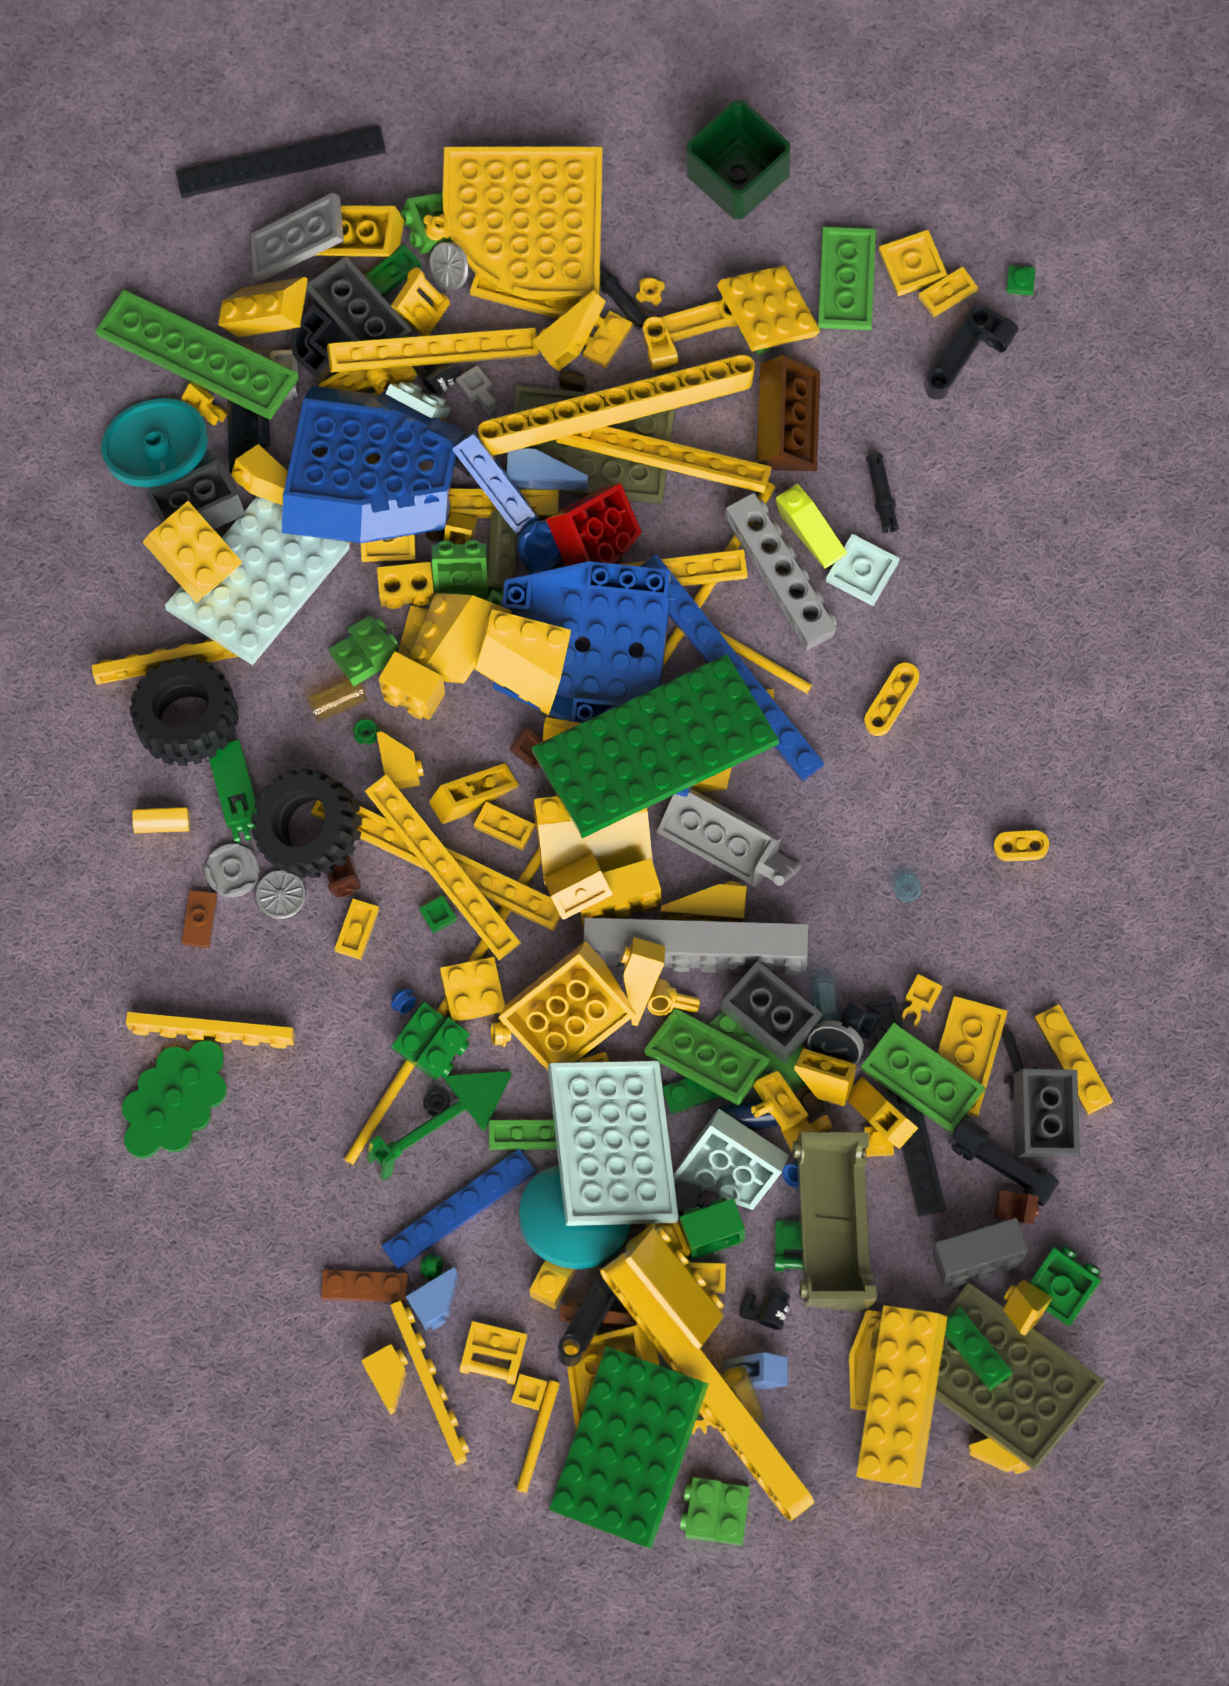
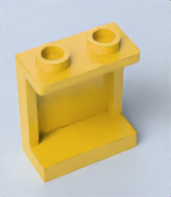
(577, 886)

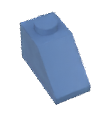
(434, 1300)
(764, 1369)

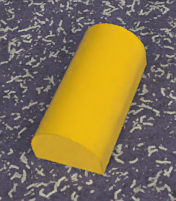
(161, 820)

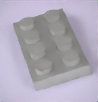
(296, 237)

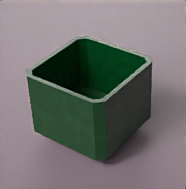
(732, 141)

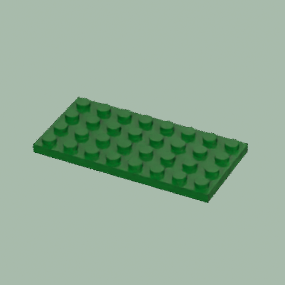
(654, 746)

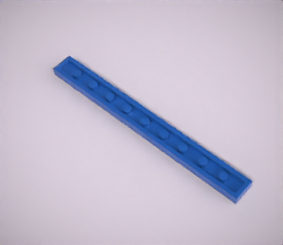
(712, 646)

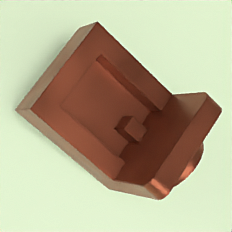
(522, 747)
(344, 879)
(1016, 1205)

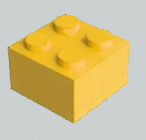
(411, 686)

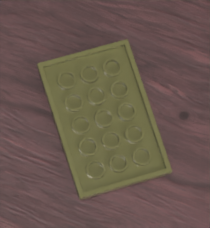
(639, 480)
(1031, 1406)

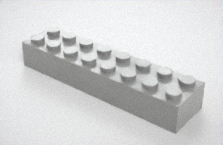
(705, 943)

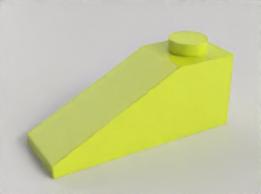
(809, 525)

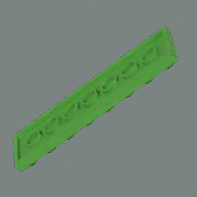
(197, 354)

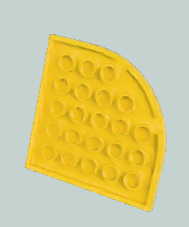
(527, 217)

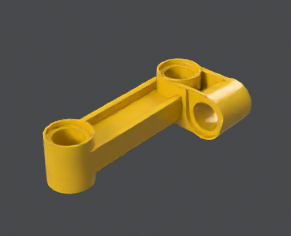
(679, 326)

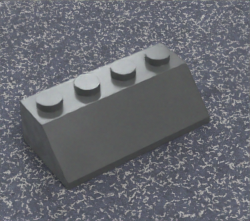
(356, 304)

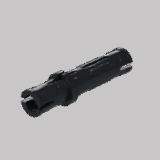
(611, 286)
(884, 502)

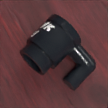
(439, 377)
(772, 1311)

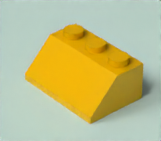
(368, 231)
(264, 307)

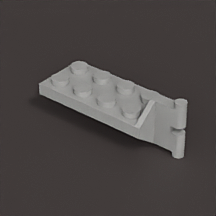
(726, 839)

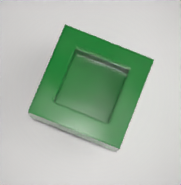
(1020, 280)
(438, 914)

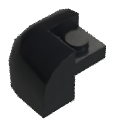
(311, 341)

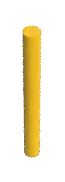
(767, 664)
(537, 1437)

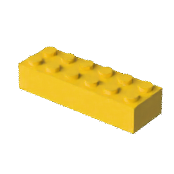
(902, 1396)

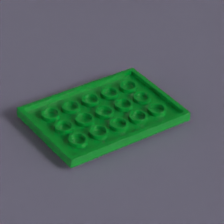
(628, 1447)

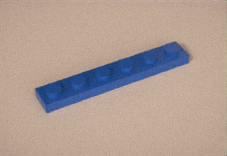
(458, 1209)

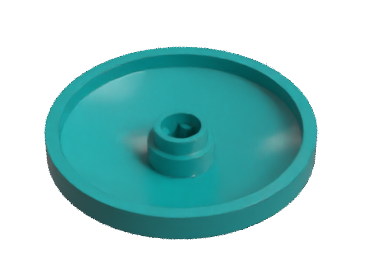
(154, 442)
(546, 1233)

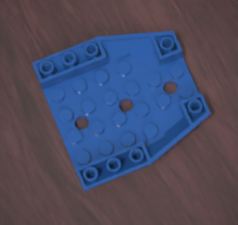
(362, 501)
(613, 610)

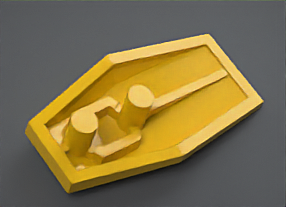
(863, 1359)

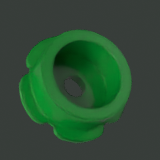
(365, 725)
(431, 1266)

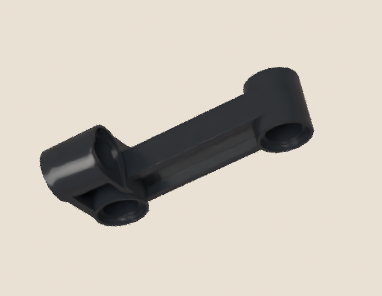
(996, 332)
(971, 1142)
(587, 1321)

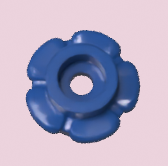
(403, 1001)

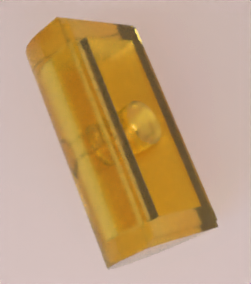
(335, 699)
(741, 1385)

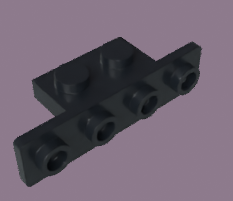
(245, 431)

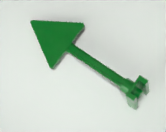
(475, 1094)

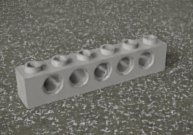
(808, 631)

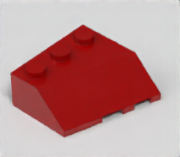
(595, 527)

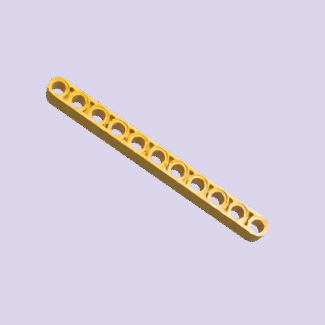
(617, 404)
(719, 1401)

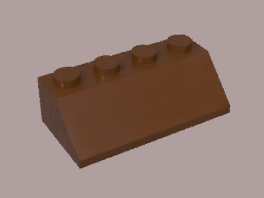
(788, 415)

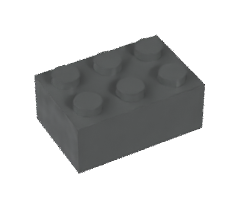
(207, 491)
(771, 1011)
(1046, 1113)
(980, 1253)

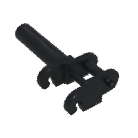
(1014, 1057)

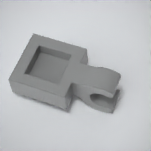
(477, 386)

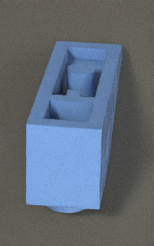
(536, 470)

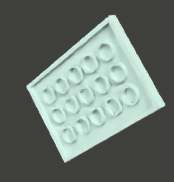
(268, 586)
(612, 1143)

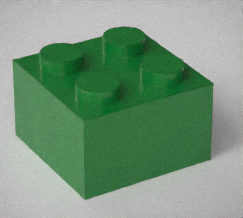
(712, 1227)

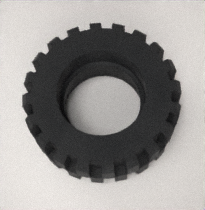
(175, 682)
(279, 805)

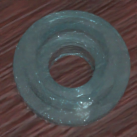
(906, 896)

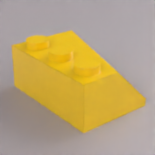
(452, 635)
(523, 656)

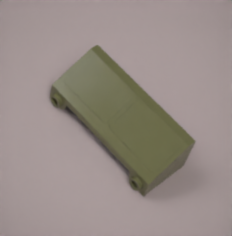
(834, 1220)

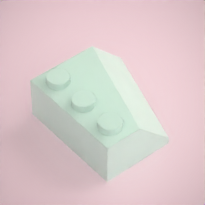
(731, 1161)

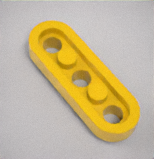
(893, 688)

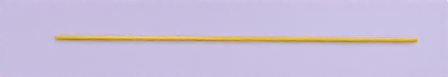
(525, 878)

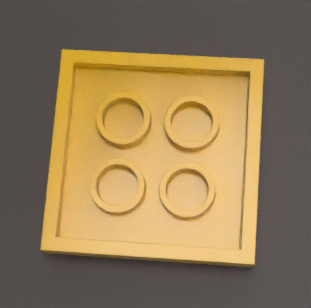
(768, 308)

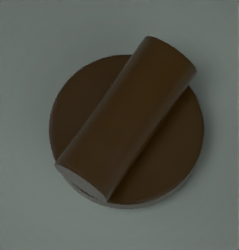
(572, 381)

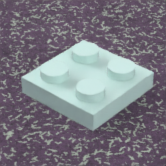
(411, 395)
(863, 570)

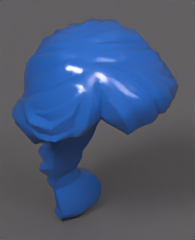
(538, 547)

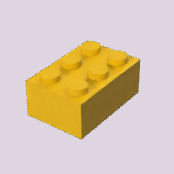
(192, 552)
(633, 890)

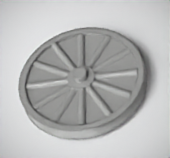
(448, 265)
(280, 894)

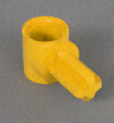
(665, 999)

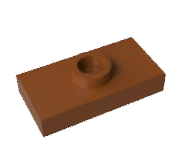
(199, 919)

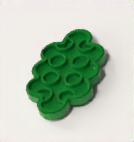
(174, 1099)

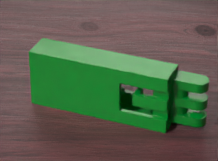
(233, 779)

